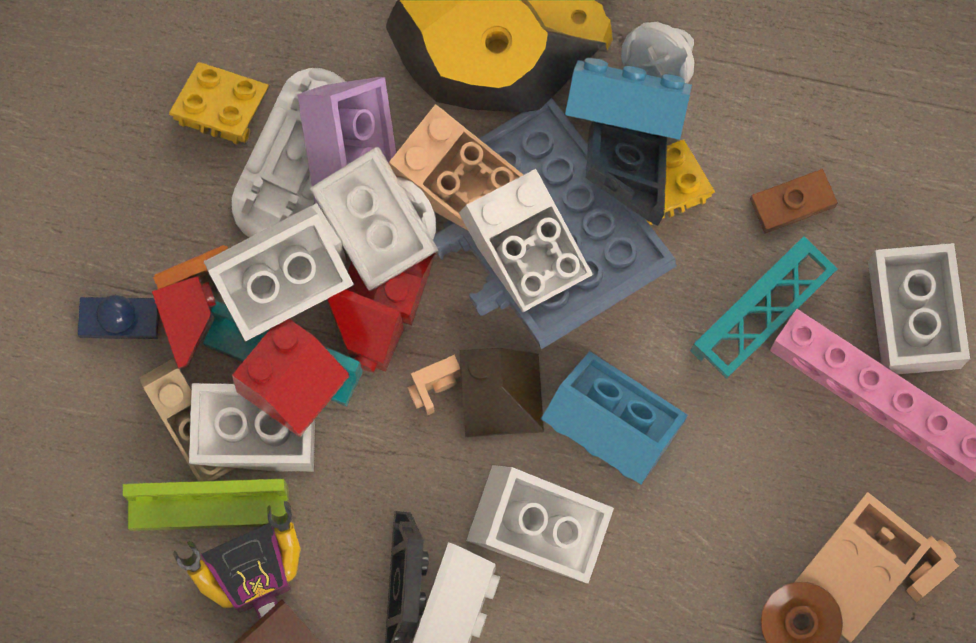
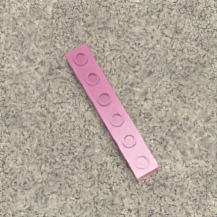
(879, 393)

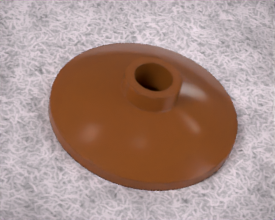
(801, 598)

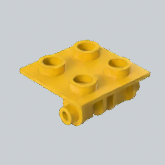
(218, 102)
(685, 180)

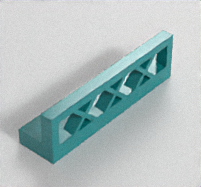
(753, 297)
(227, 339)

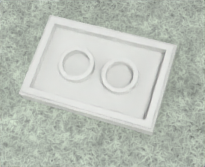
(374, 218)

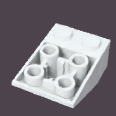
(525, 240)

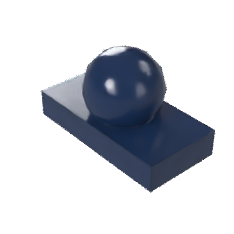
(118, 318)

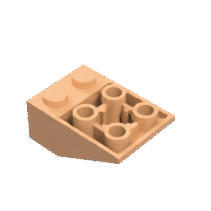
(450, 165)
(865, 561)

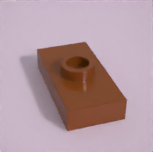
(793, 201)

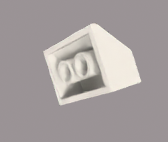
(278, 273)
(458, 598)

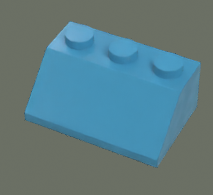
(628, 98)
(614, 417)

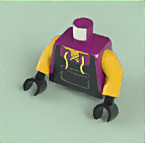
(248, 568)

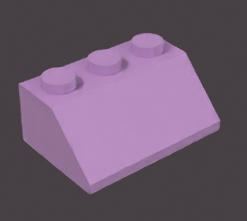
(344, 124)

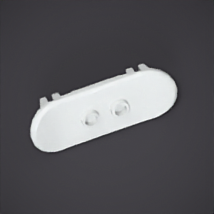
(278, 172)

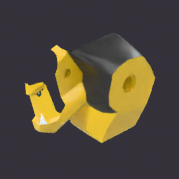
(496, 50)

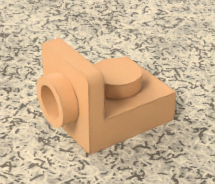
(437, 376)
(928, 577)

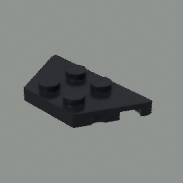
(629, 167)
(406, 568)

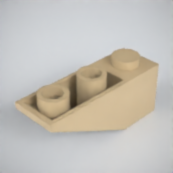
(172, 400)

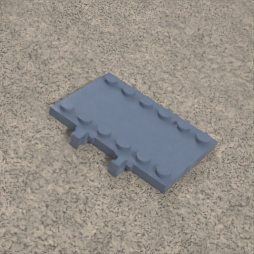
(612, 237)

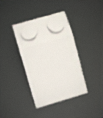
(238, 434)
(540, 523)

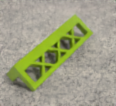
(204, 504)

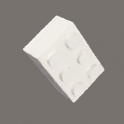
(919, 309)

